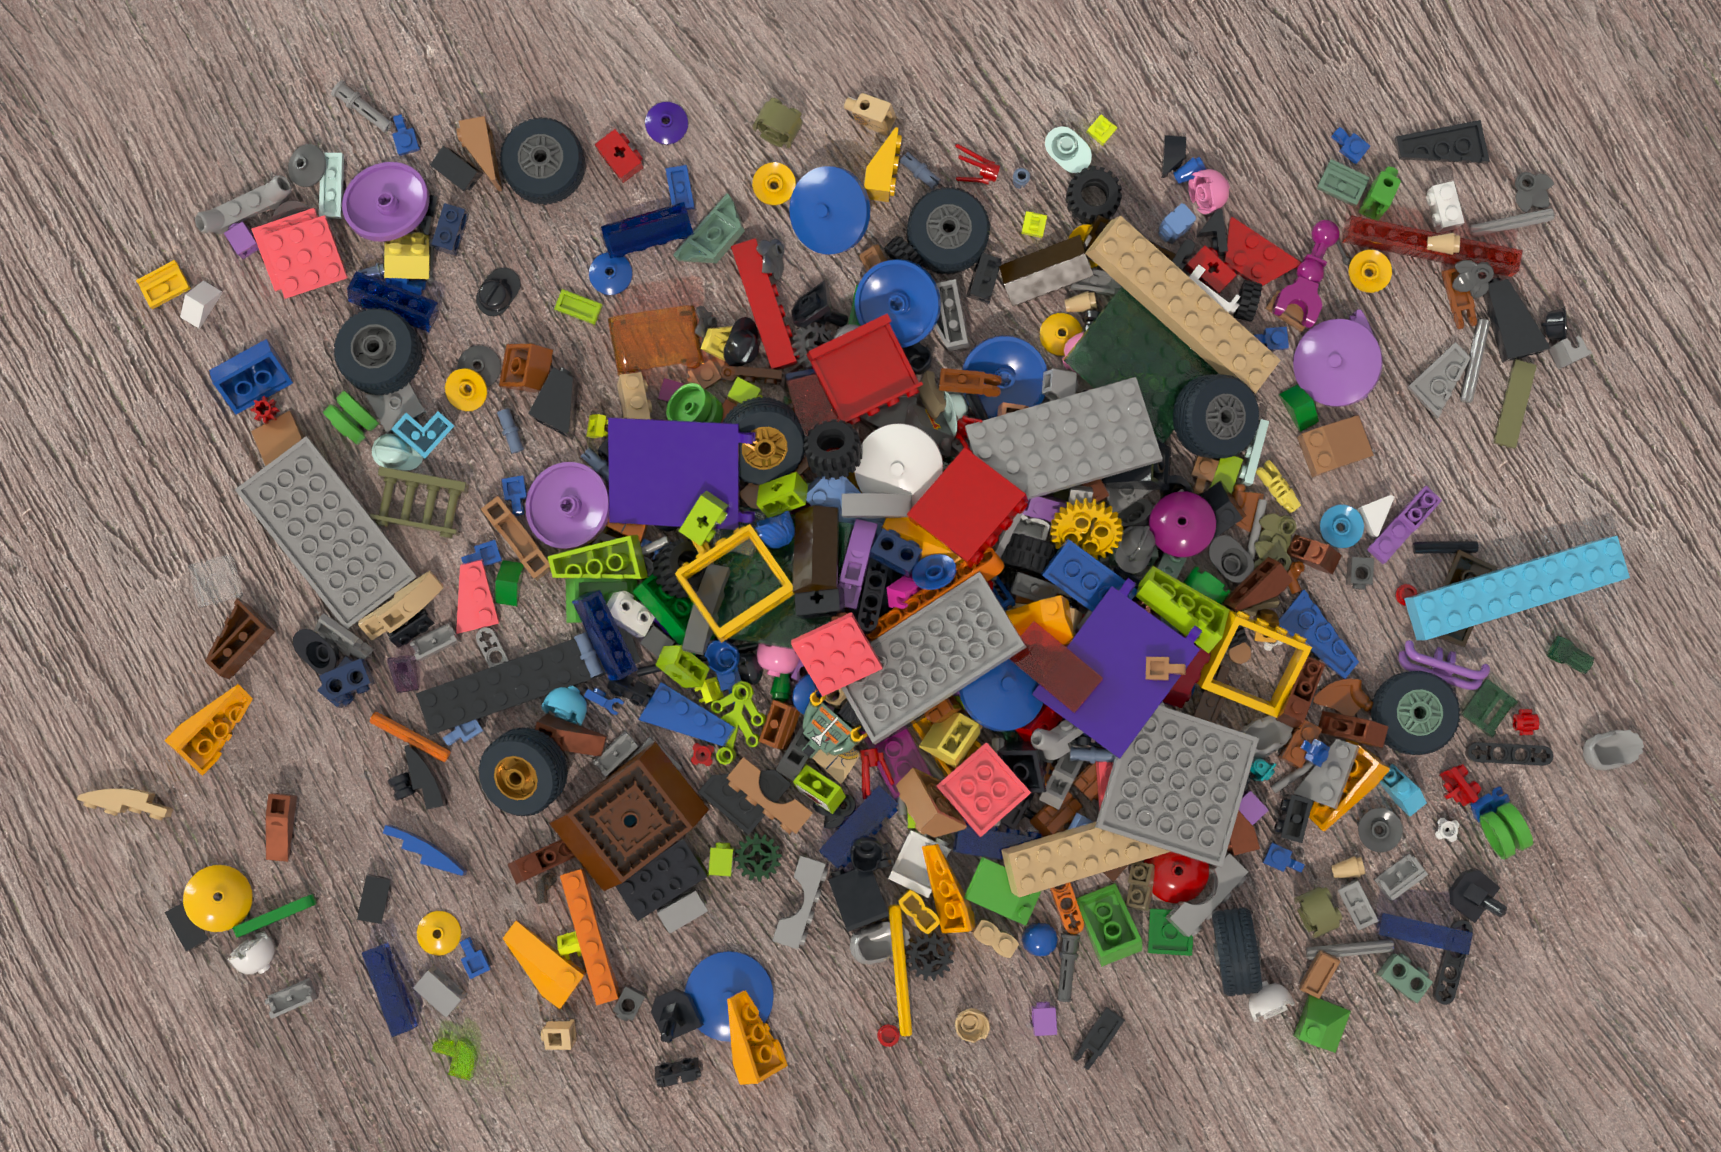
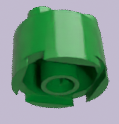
(1207, 585)

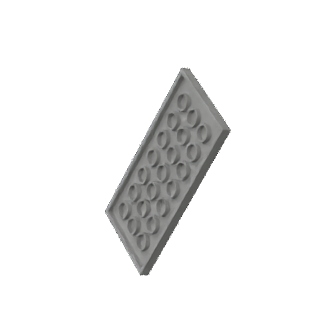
(1069, 439)
(326, 532)
(933, 657)

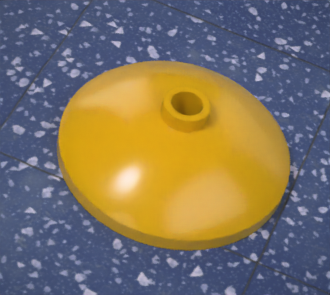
(222, 914)

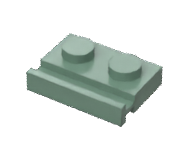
(1343, 183)

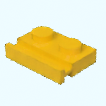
(163, 284)

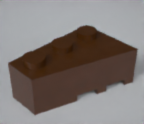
(239, 640)

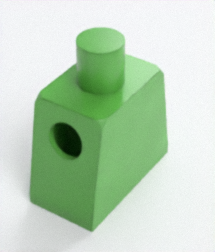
(1380, 194)

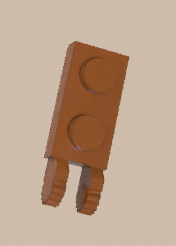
(1459, 300)
(969, 382)

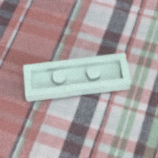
(332, 187)
(1253, 454)

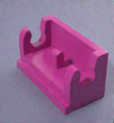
(901, 591)

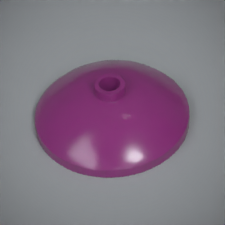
(1182, 539)

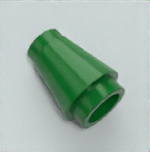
(781, 688)

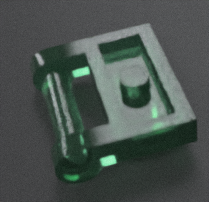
(1483, 703)

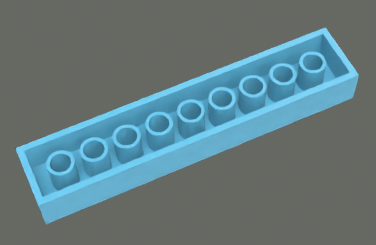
(1516, 588)

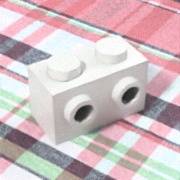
(1444, 207)
(630, 614)

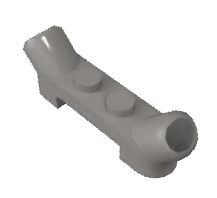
(245, 206)
(1055, 742)

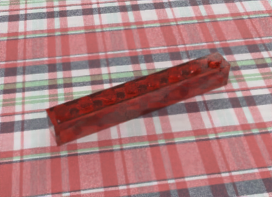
(1413, 243)

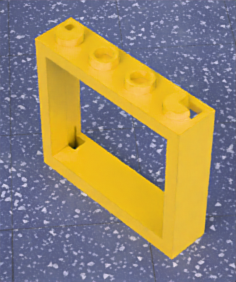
(756, 611)
(1287, 681)

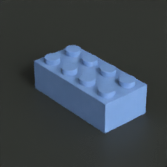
(829, 494)

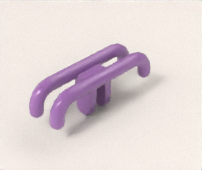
(1442, 668)

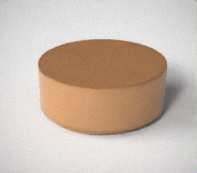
(1240, 653)

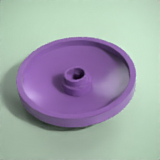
(385, 201)
(1338, 362)
(568, 505)

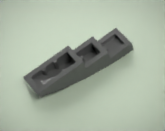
(711, 594)

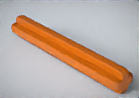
(410, 736)

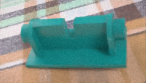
(1262, 770)

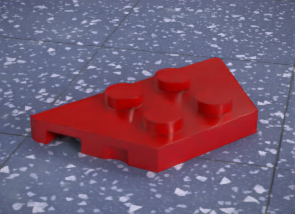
(1255, 256)

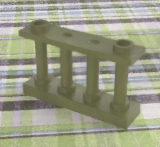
(412, 481)

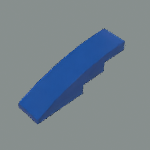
(431, 854)

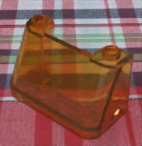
(656, 339)

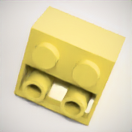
(407, 257)
(951, 739)

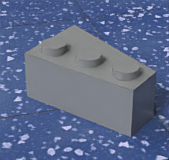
(952, 319)

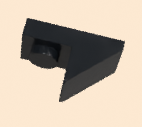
(1216, 228)

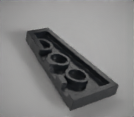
(1446, 144)

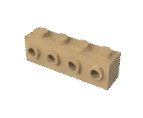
(632, 395)

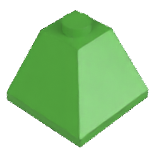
(1321, 1023)

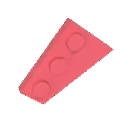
(475, 598)

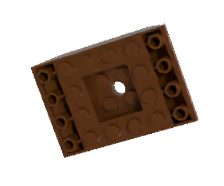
(643, 787)

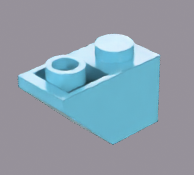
(1403, 791)

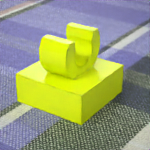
(1101, 130)
(1034, 224)
(596, 426)
(710, 690)
(568, 944)

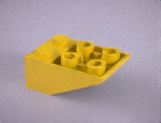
(882, 167)

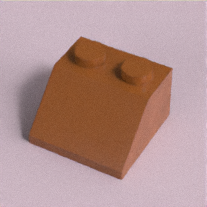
(525, 367)

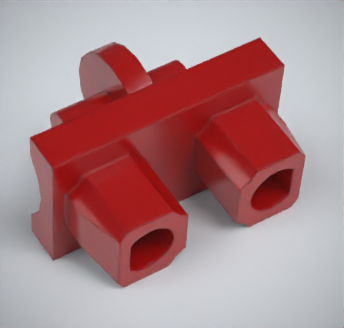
(1458, 787)

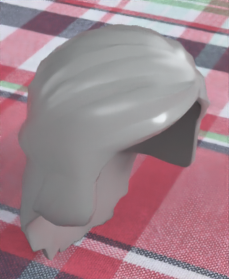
(1271, 735)
(1612, 749)
(874, 943)

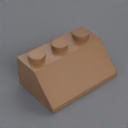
(927, 805)

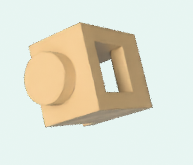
(557, 1041)

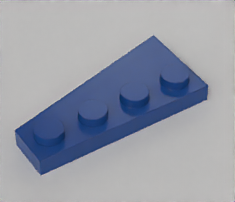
(1307, 621)
(682, 715)

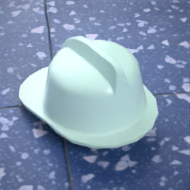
(1068, 149)
(955, 409)
(394, 453)

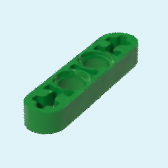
(274, 916)

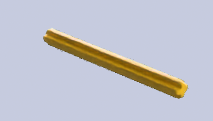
(900, 970)

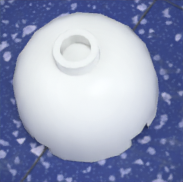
(253, 955)
(1269, 1001)

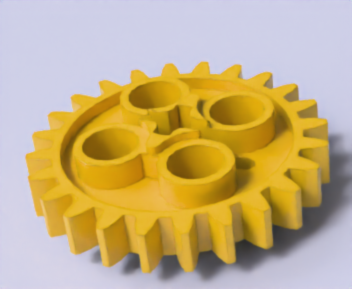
(1095, 536)

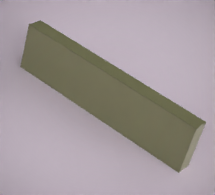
(1514, 404)

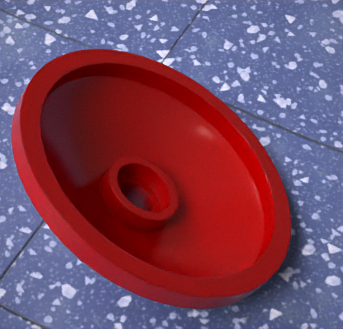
(1180, 887)

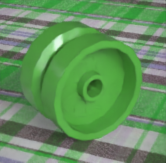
(694, 404)
(348, 420)
(1506, 830)

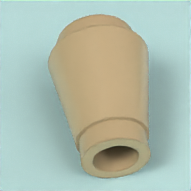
(1444, 243)
(1081, 302)
(1349, 868)

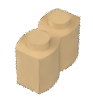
(990, 935)

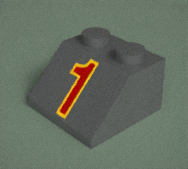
(937, 429)

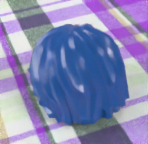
(776, 530)

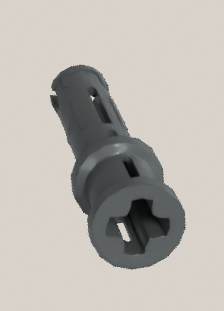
(1068, 955)

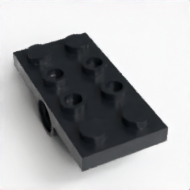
(662, 879)

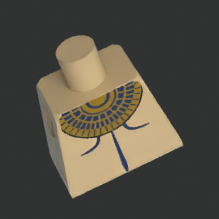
(872, 113)
(838, 765)

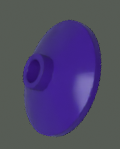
(670, 132)

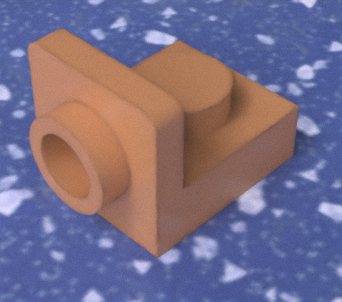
(705, 375)

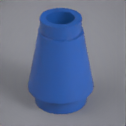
(1185, 172)

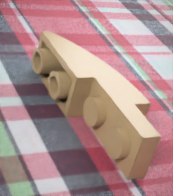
(402, 607)
(119, 799)

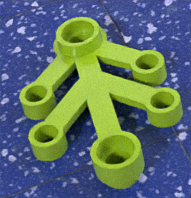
(737, 719)

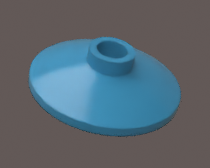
(1352, 523)

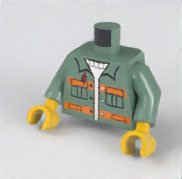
(827, 730)

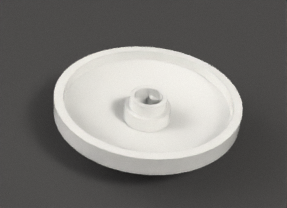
(899, 462)

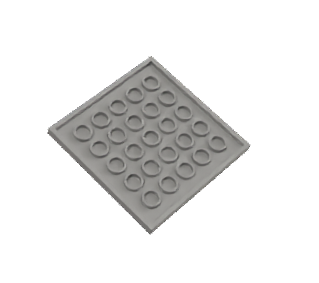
(1179, 786)

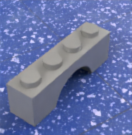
(1059, 384)
(1189, 917)
(791, 929)

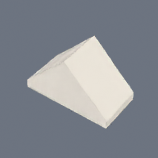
(199, 303)
(1375, 515)

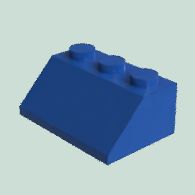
(250, 376)

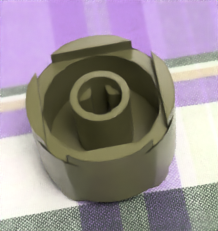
(778, 123)
(1318, 912)

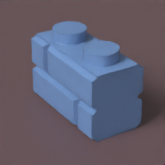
(1176, 224)

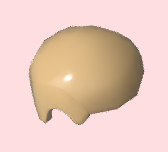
(972, 1025)

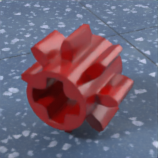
(261, 405)
(1525, 722)

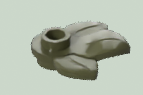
(1274, 524)
(1275, 549)

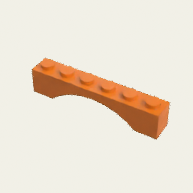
(589, 936)

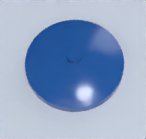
(829, 210)
(905, 294)
(1017, 365)
(1002, 698)
(721, 978)

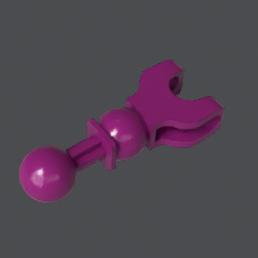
(1309, 275)

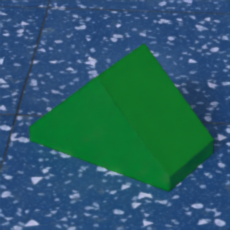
(1300, 407)
(509, 583)

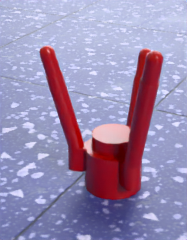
(988, 170)
(961, 431)
(869, 759)

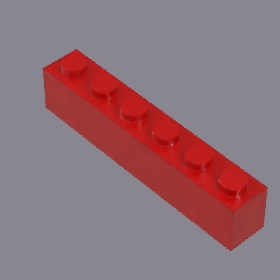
(764, 306)

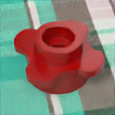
(707, 750)

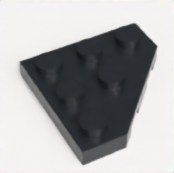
(735, 805)

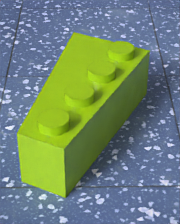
(610, 559)
(1183, 607)

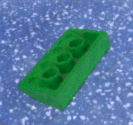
(670, 611)

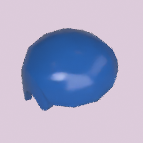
(722, 656)
(1039, 939)

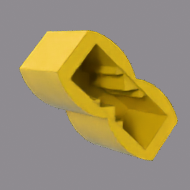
(923, 915)

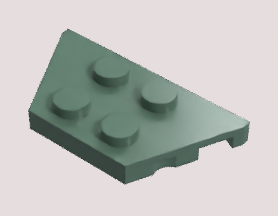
(713, 235)

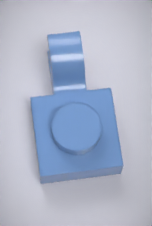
(465, 732)

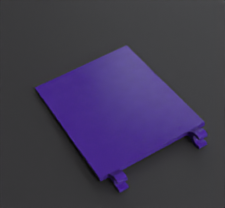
(668, 464)
(1116, 647)

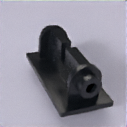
(417, 624)
(638, 695)
(667, 1073)

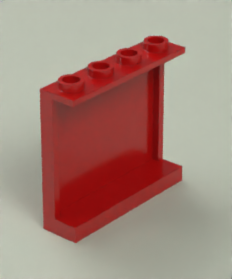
(864, 370)
(968, 507)

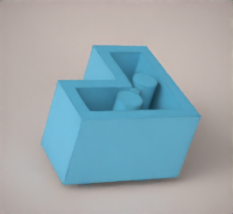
(423, 438)

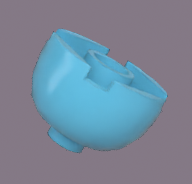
(566, 704)

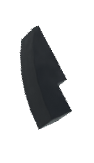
(424, 777)

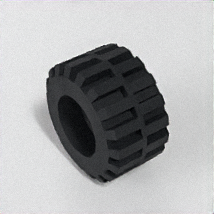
(1093, 178)
(837, 462)
(1028, 554)
(667, 566)

